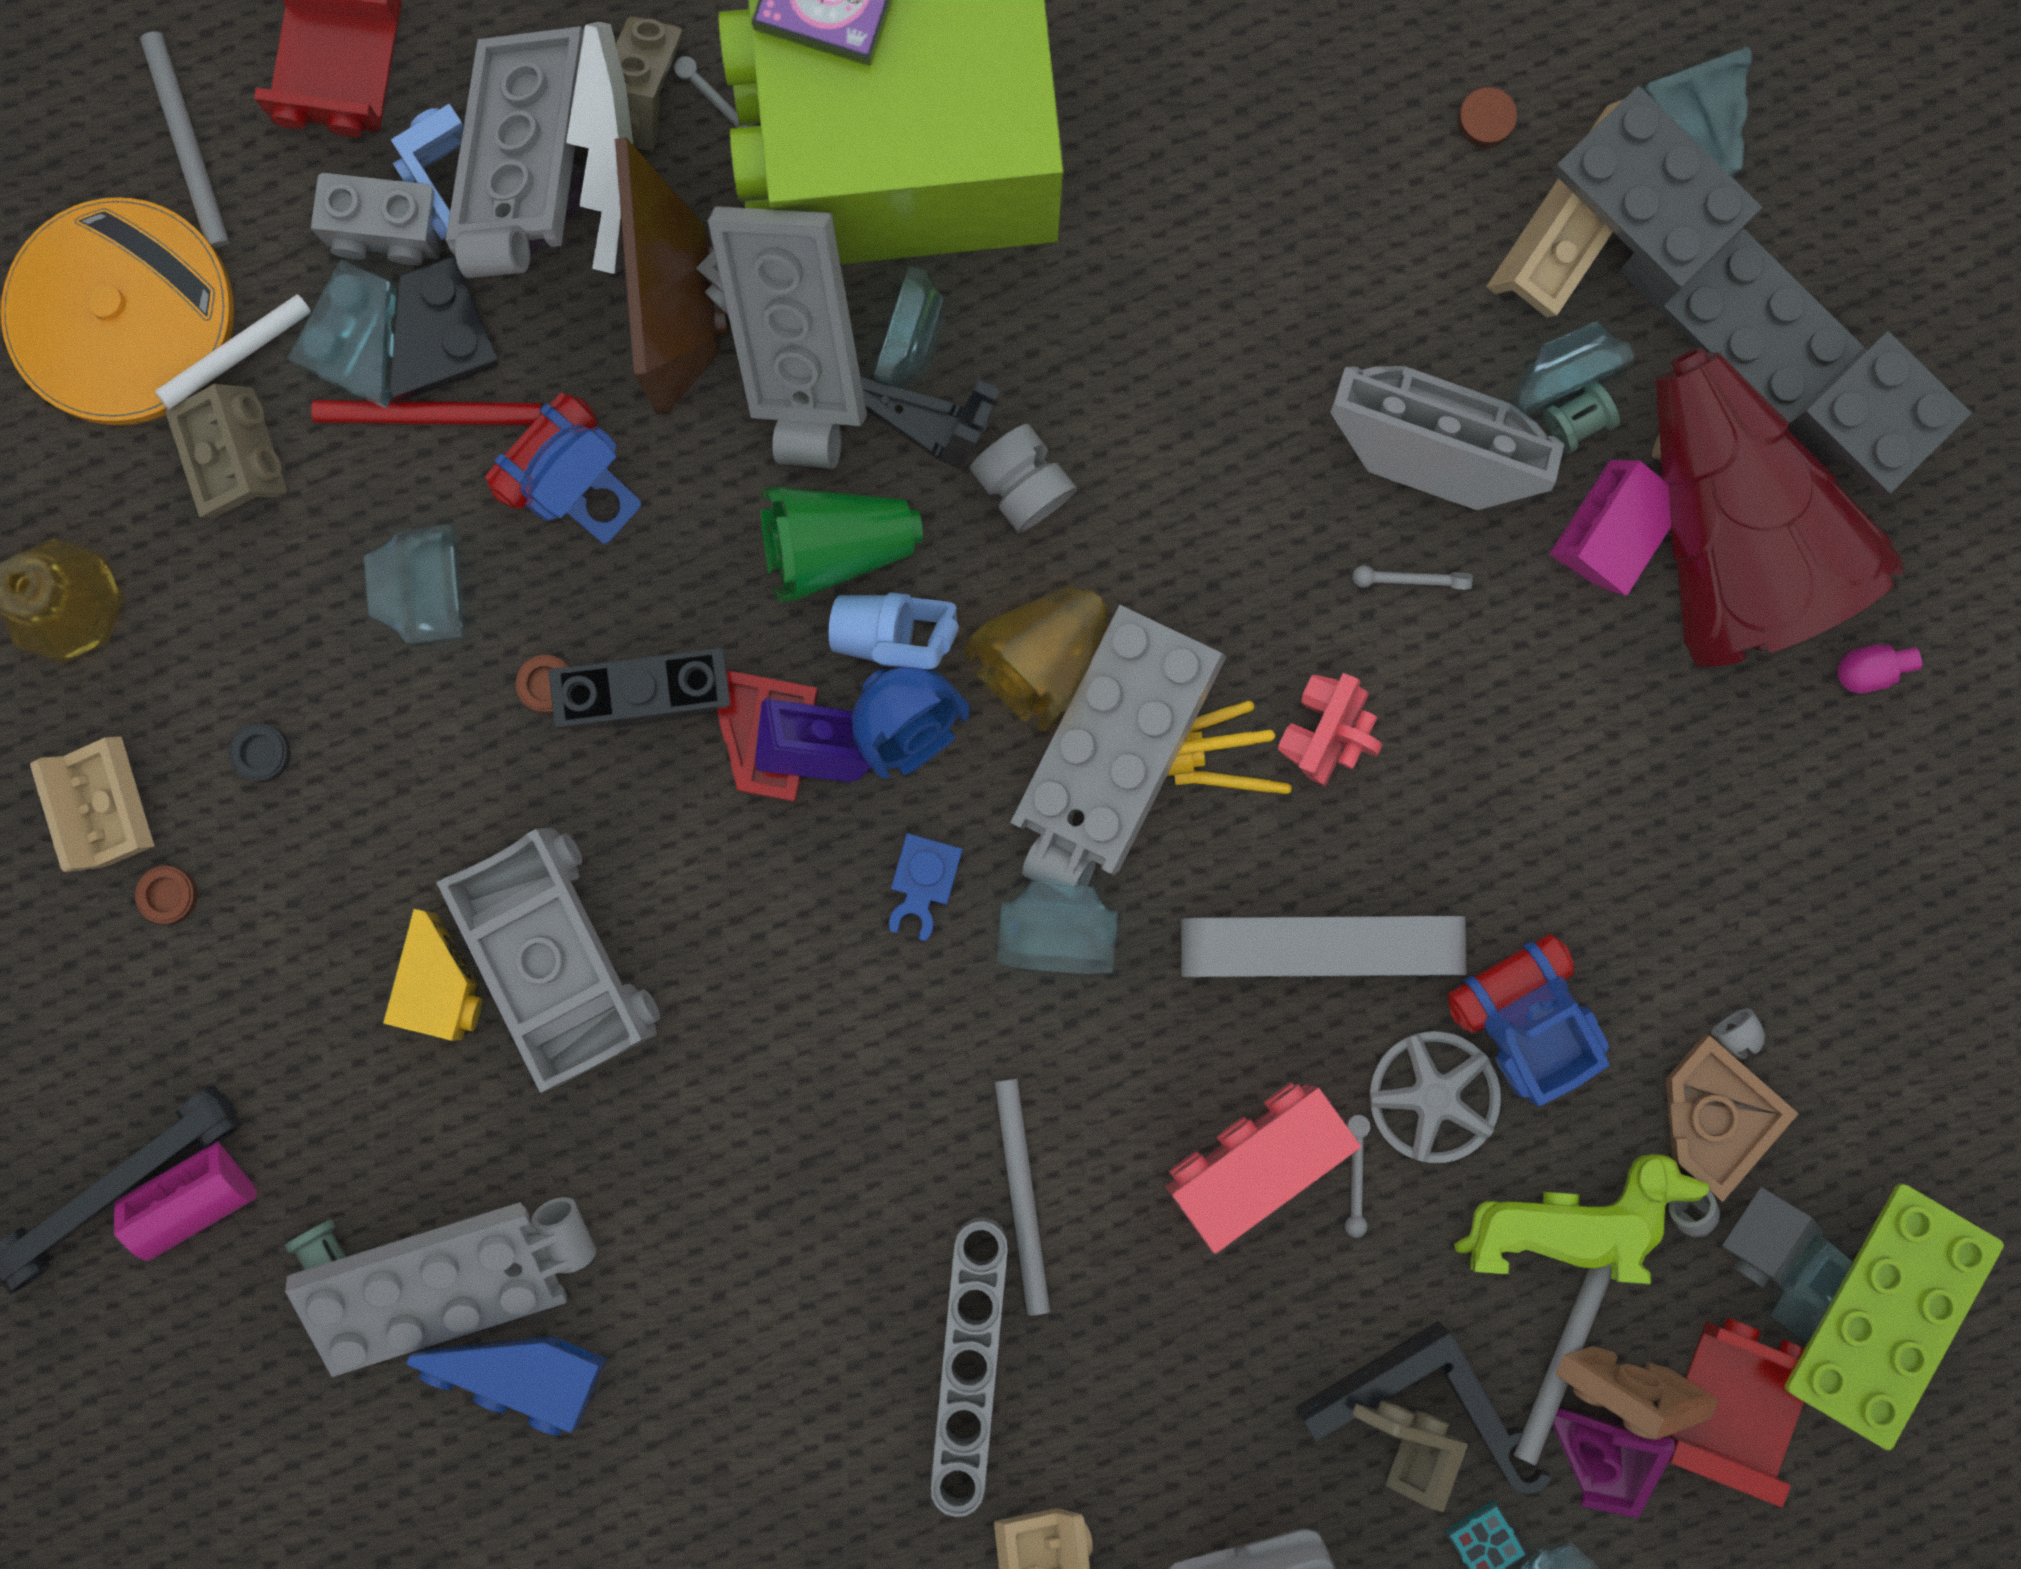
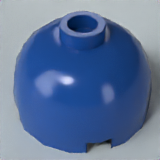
(905, 718)

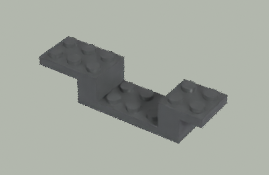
(1735, 299)

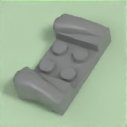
(546, 959)

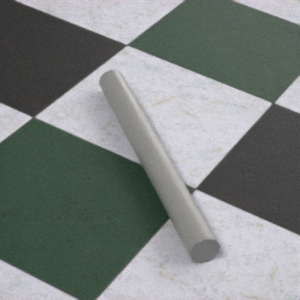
(184, 139)
(1022, 1197)
(1553, 1387)

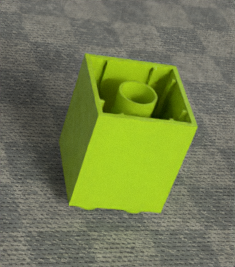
(922, 150)

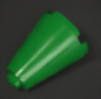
(832, 537)

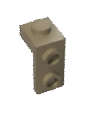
(645, 55)
(1426, 1457)

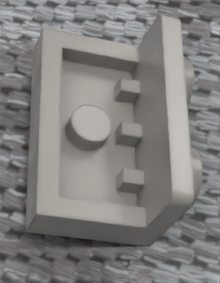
(375, 216)

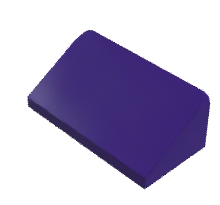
(808, 742)

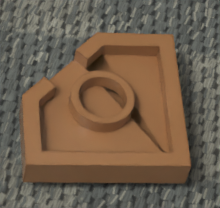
(1721, 1117)
(1648, 1399)

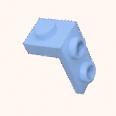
(425, 142)

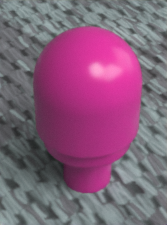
(1876, 667)

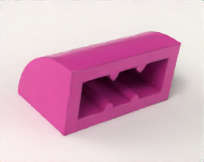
(1617, 526)
(181, 1202)

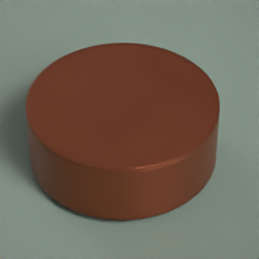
(1487, 117)
(534, 684)
(166, 895)

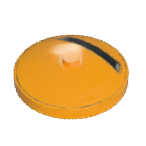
(113, 308)

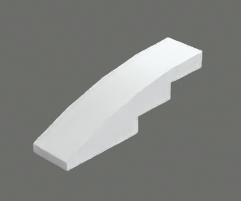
(596, 120)

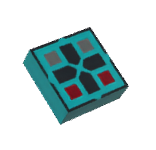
(1486, 1540)

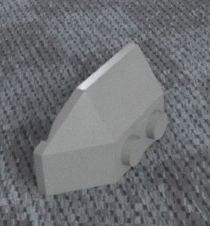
(1444, 437)

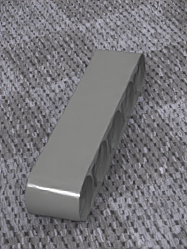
(1323, 946)
(974, 1394)

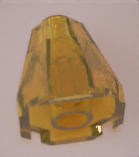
(58, 600)
(1040, 652)

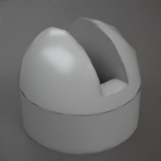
(1745, 1035)
(1706, 1208)

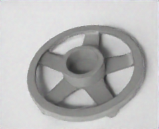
(1436, 1097)

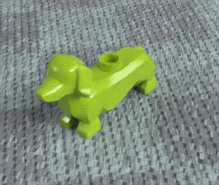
(1585, 1234)

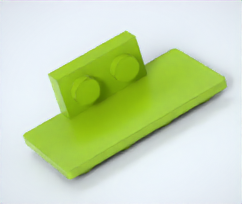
(1894, 1316)

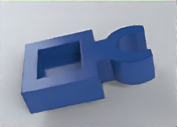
(925, 875)

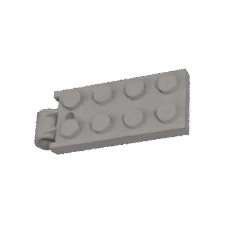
(514, 151)
(790, 328)
(1114, 748)
(440, 1283)

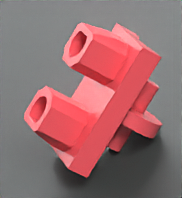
(1341, 707)

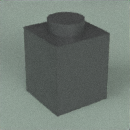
(1770, 1239)

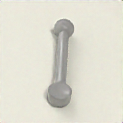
(687, 70)
(1364, 576)
(1355, 1224)

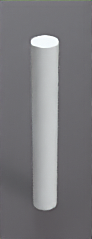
(232, 352)

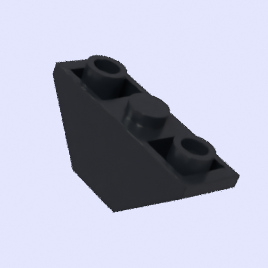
(639, 690)

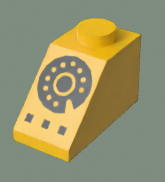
(433, 983)

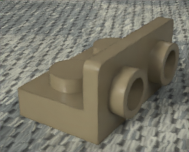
(225, 449)

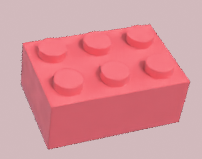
(1261, 1164)

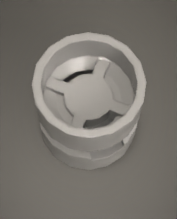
(1023, 478)

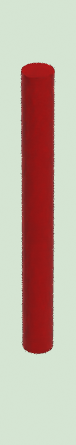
(425, 412)

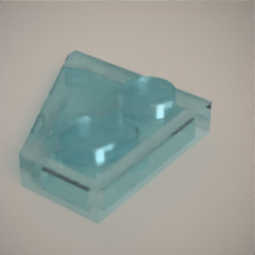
(1709, 105)
(350, 333)

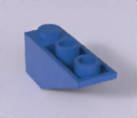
(531, 1375)

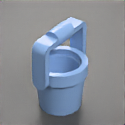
(883, 625)

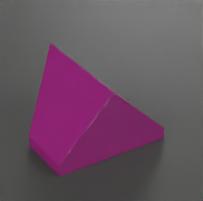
(1611, 1462)

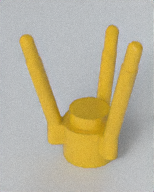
(1193, 749)

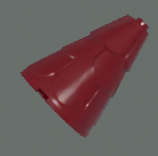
(1757, 520)

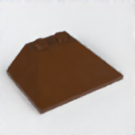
(669, 314)

